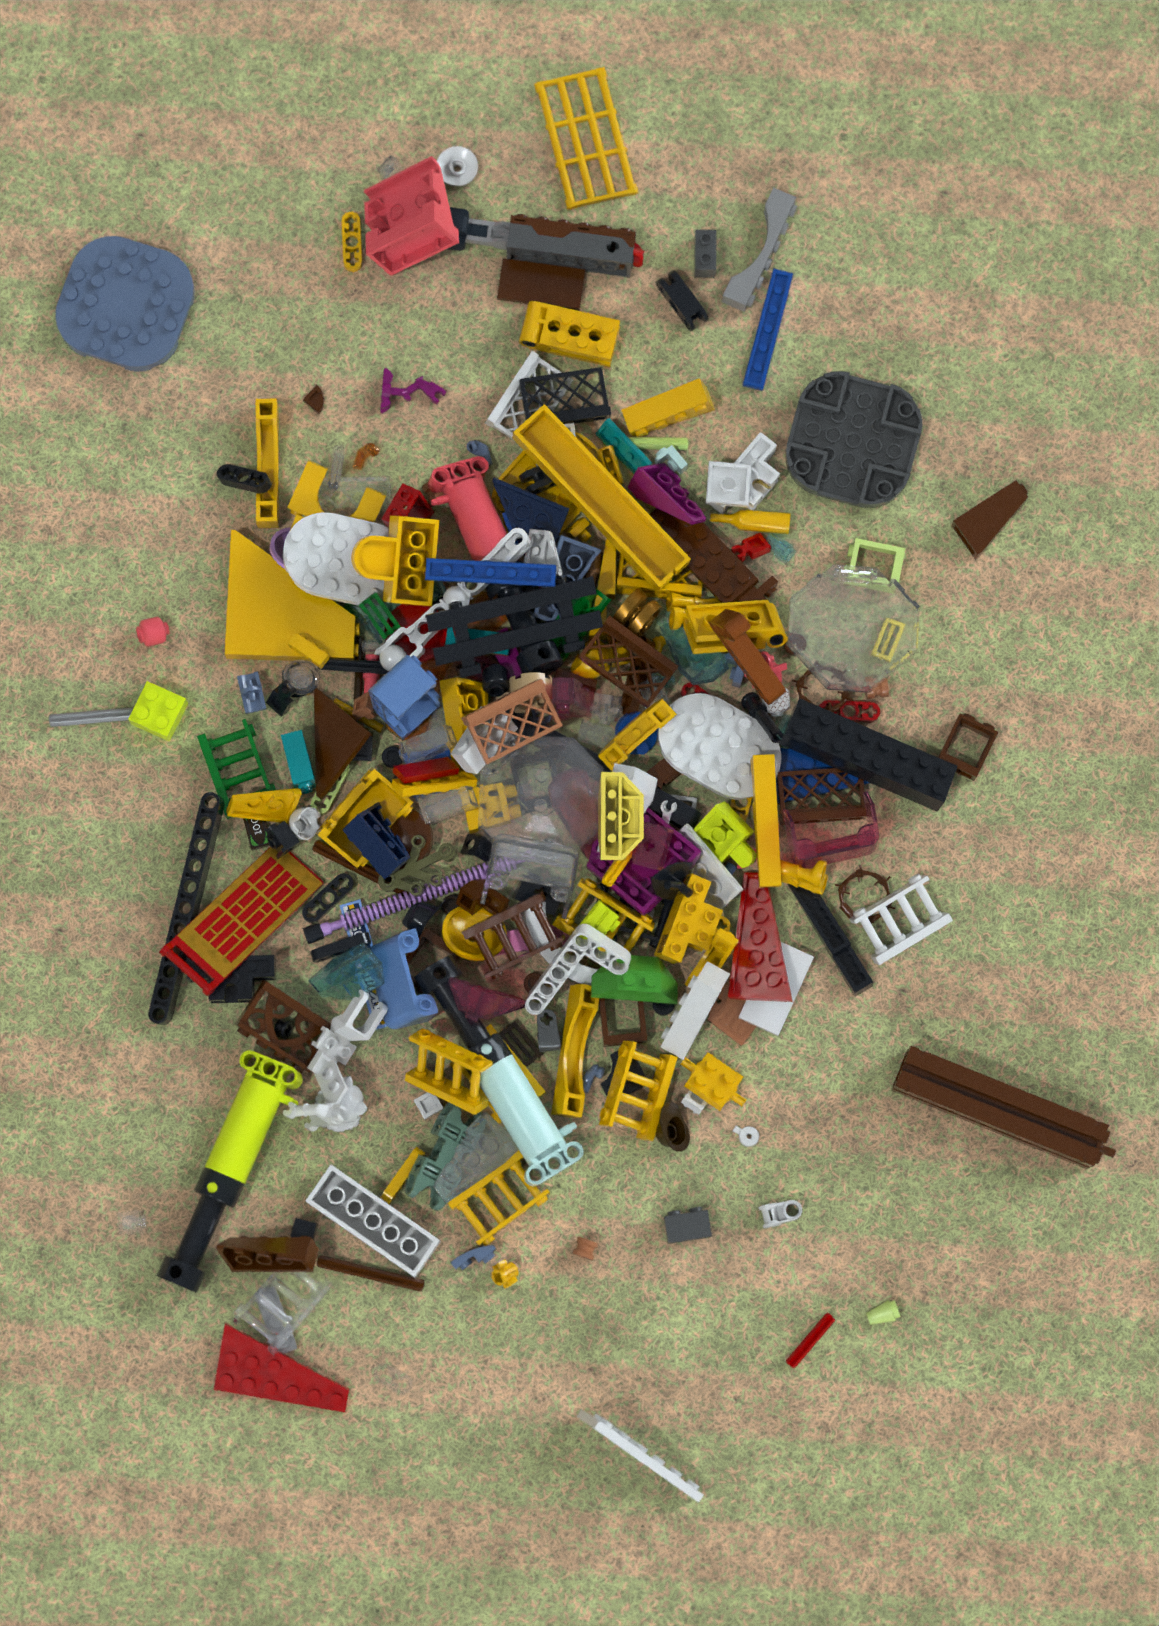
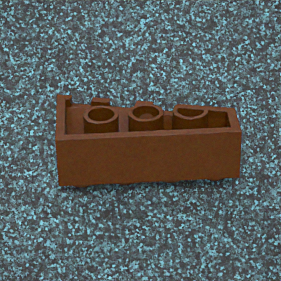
(269, 1254)

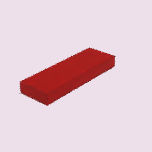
(426, 770)

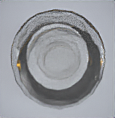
(302, 676)

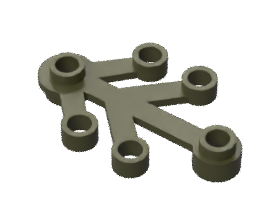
(414, 867)

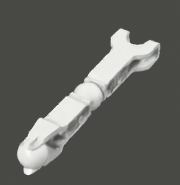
(504, 551)

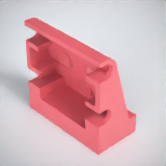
(409, 217)

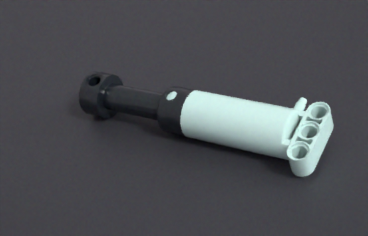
(504, 1082)

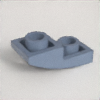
(480, 1254)

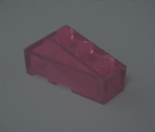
(570, 698)

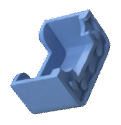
(405, 696)

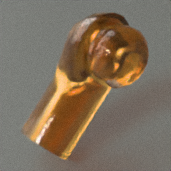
(363, 453)

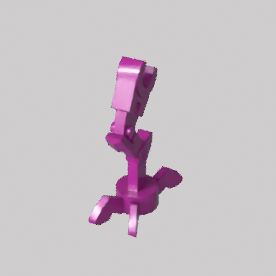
(428, 389)

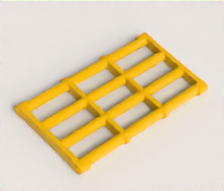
(571, 122)

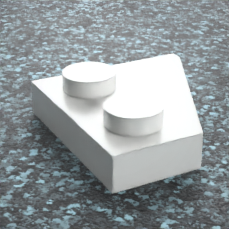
(543, 550)

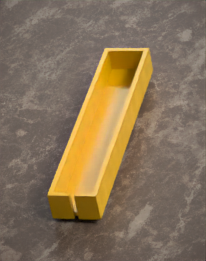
(601, 498)

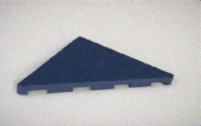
(530, 510)

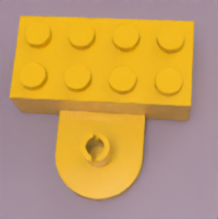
(400, 559)

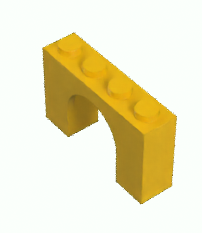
(306, 502)

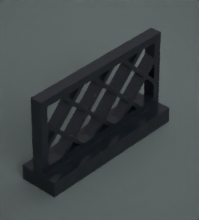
(575, 416)

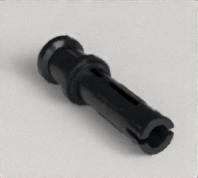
(759, 712)

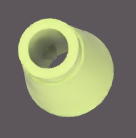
(884, 1313)

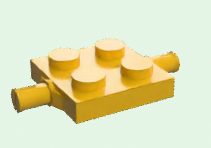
(713, 1081)

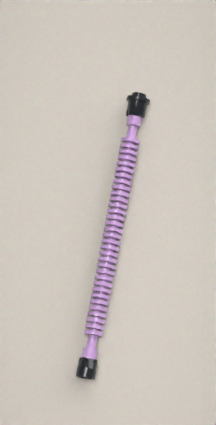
(317, 931)

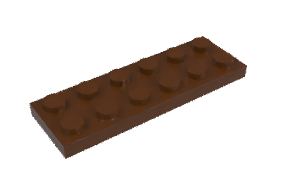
(710, 558)

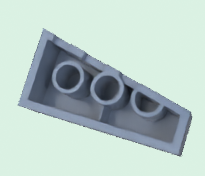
(574, 561)

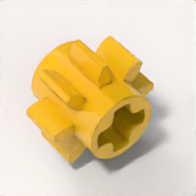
(504, 1273)

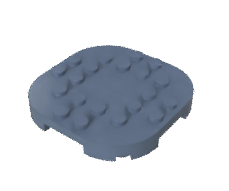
(125, 303)

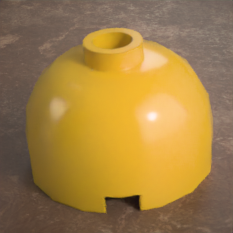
(582, 669)

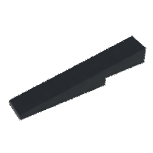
(834, 940)

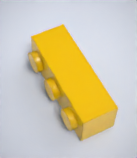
(610, 462)
(309, 650)

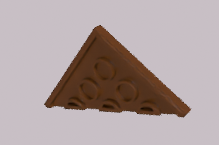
(336, 741)

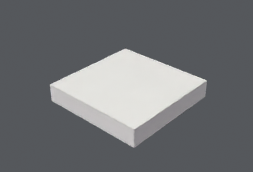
(728, 484)

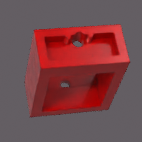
(411, 497)

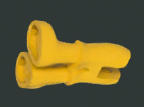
(676, 603)
(809, 879)

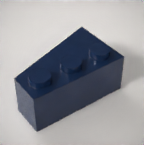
(376, 841)

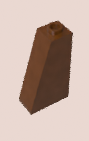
(986, 520)

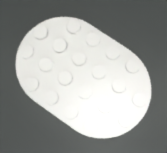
(320, 557)
(715, 744)

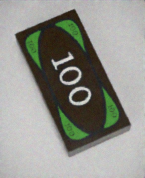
(256, 833)

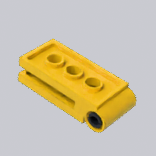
(542, 317)
(761, 615)

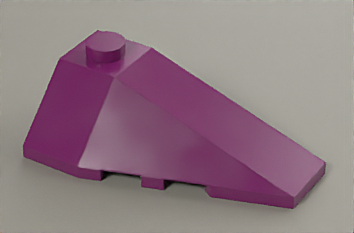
(661, 489)

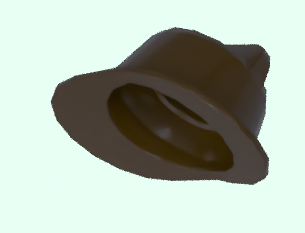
(672, 1128)

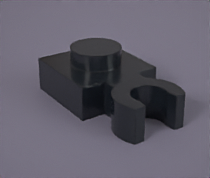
(280, 698)

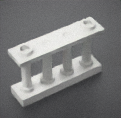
(919, 930)

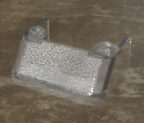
(534, 863)

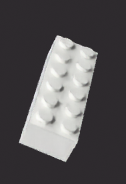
(373, 1221)

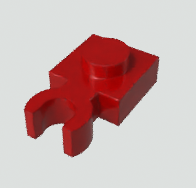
(752, 546)

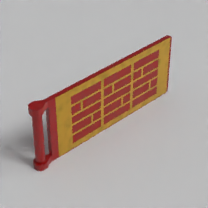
(243, 917)

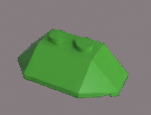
(644, 981)

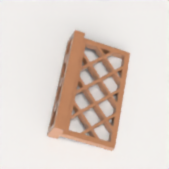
(503, 704)

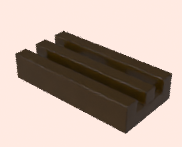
(508, 1030)

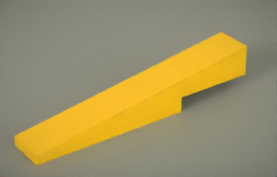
(606, 582)
(766, 820)

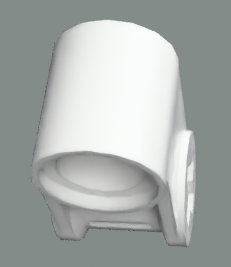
(778, 1213)

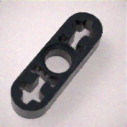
(250, 484)
(312, 905)
(336, 948)

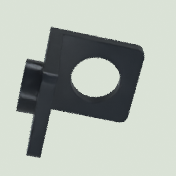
(480, 849)

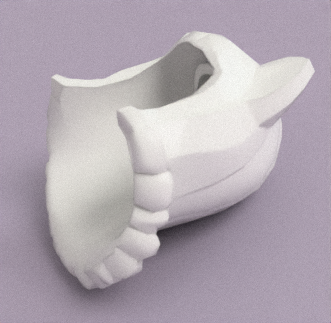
(352, 1101)

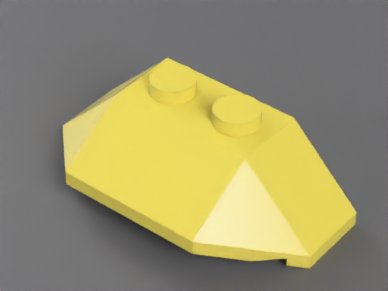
(619, 816)

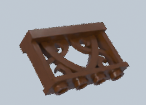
(274, 999)

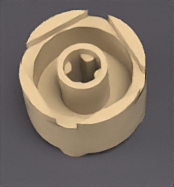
(525, 679)

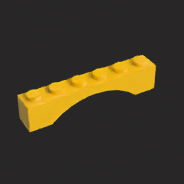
(268, 461)
(569, 1089)

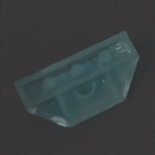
(349, 973)

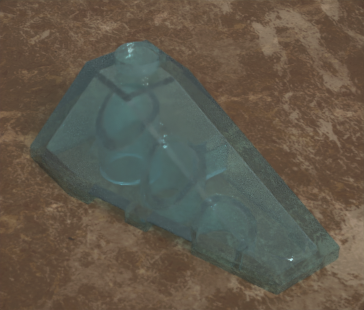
(694, 667)

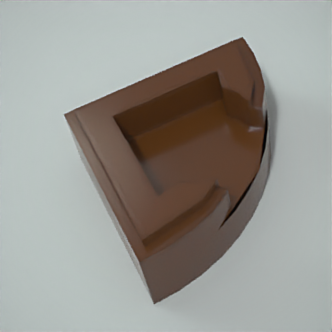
(315, 399)

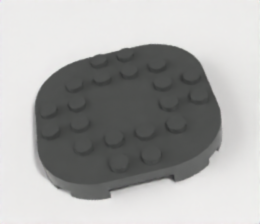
(853, 440)

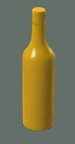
(756, 521)

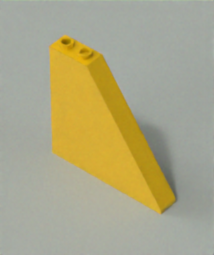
(270, 609)

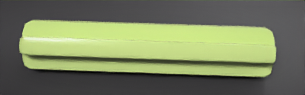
(658, 443)

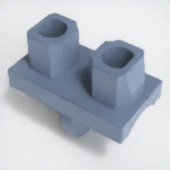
(251, 693)

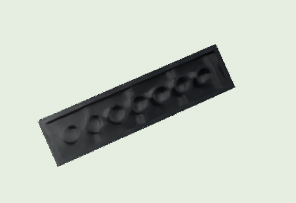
(868, 755)

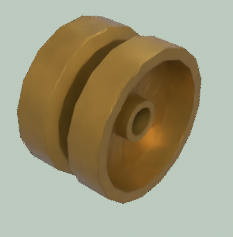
(636, 614)

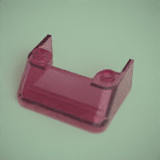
(861, 844)

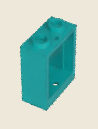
(298, 761)

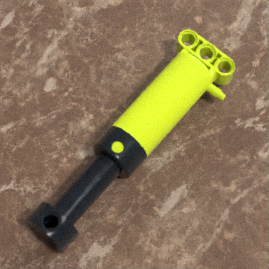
(230, 1162)

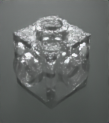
(606, 708)

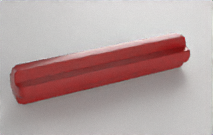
(810, 1340)

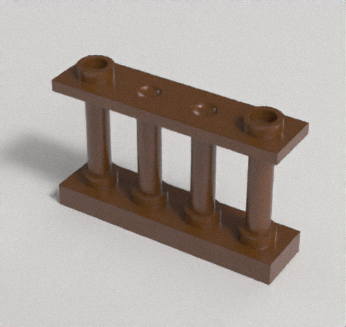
(515, 913)

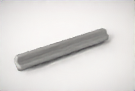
(89, 717)

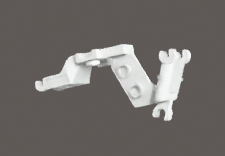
(333, 1047)

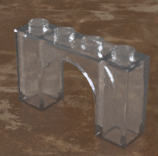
(437, 807)

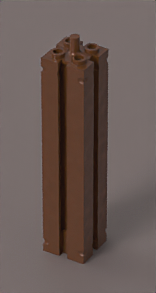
(1002, 1108)

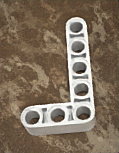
(568, 963)

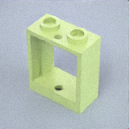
(898, 553)

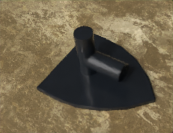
(670, 881)

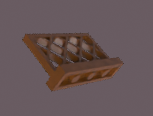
(640, 650)
(826, 813)

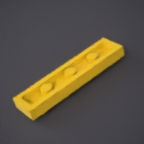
(429, 786)

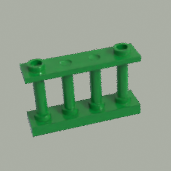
(216, 765)

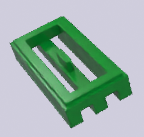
(390, 630)

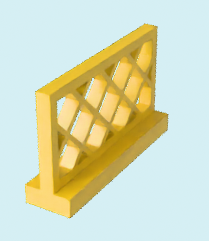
(627, 585)

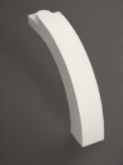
(580, 974)

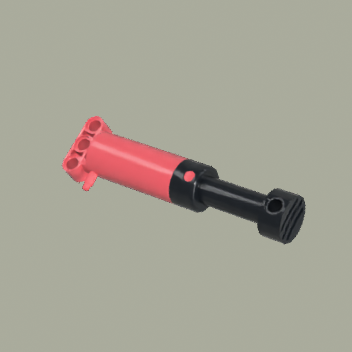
(481, 532)

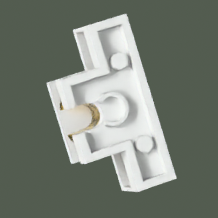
(762, 474)

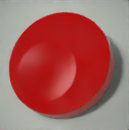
(407, 615)

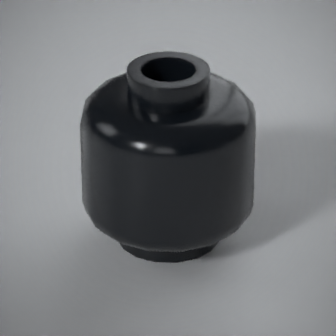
(495, 680)

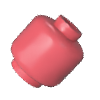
(152, 631)

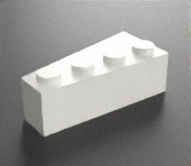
(694, 1010)

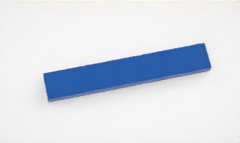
(767, 329)
(490, 572)

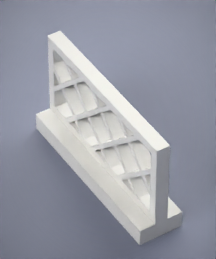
(513, 391)

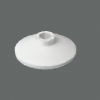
(459, 157)

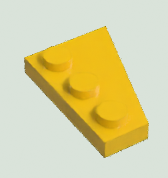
(265, 806)

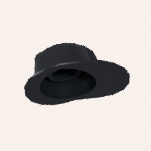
(419, 915)

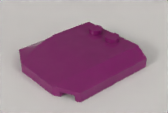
(634, 880)

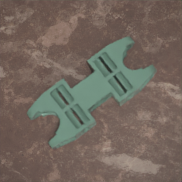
(440, 1155)

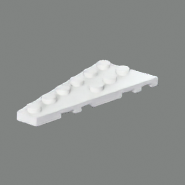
(639, 1452)

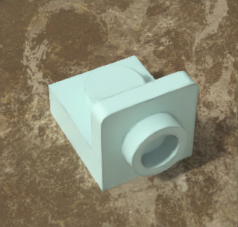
(674, 459)

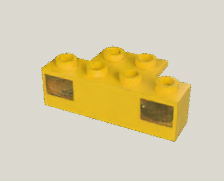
(689, 922)

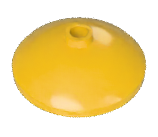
(452, 929)

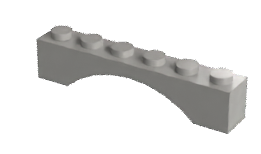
(742, 286)

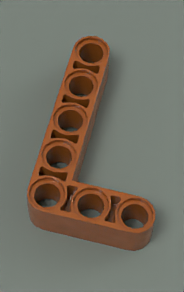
(731, 629)

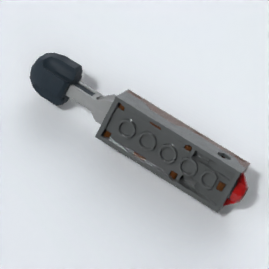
(554, 242)

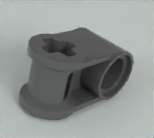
(548, 1035)

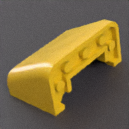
(366, 793)

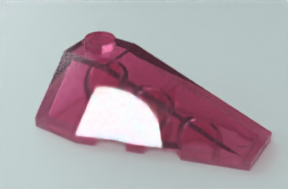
(482, 1001)

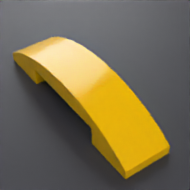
(636, 732)

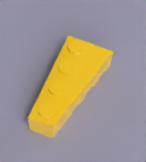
(668, 408)
(460, 699)

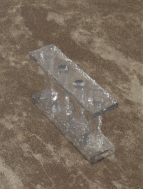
(290, 1323)

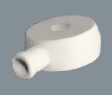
(743, 1135)

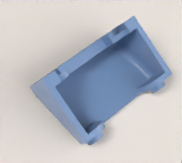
(398, 990)

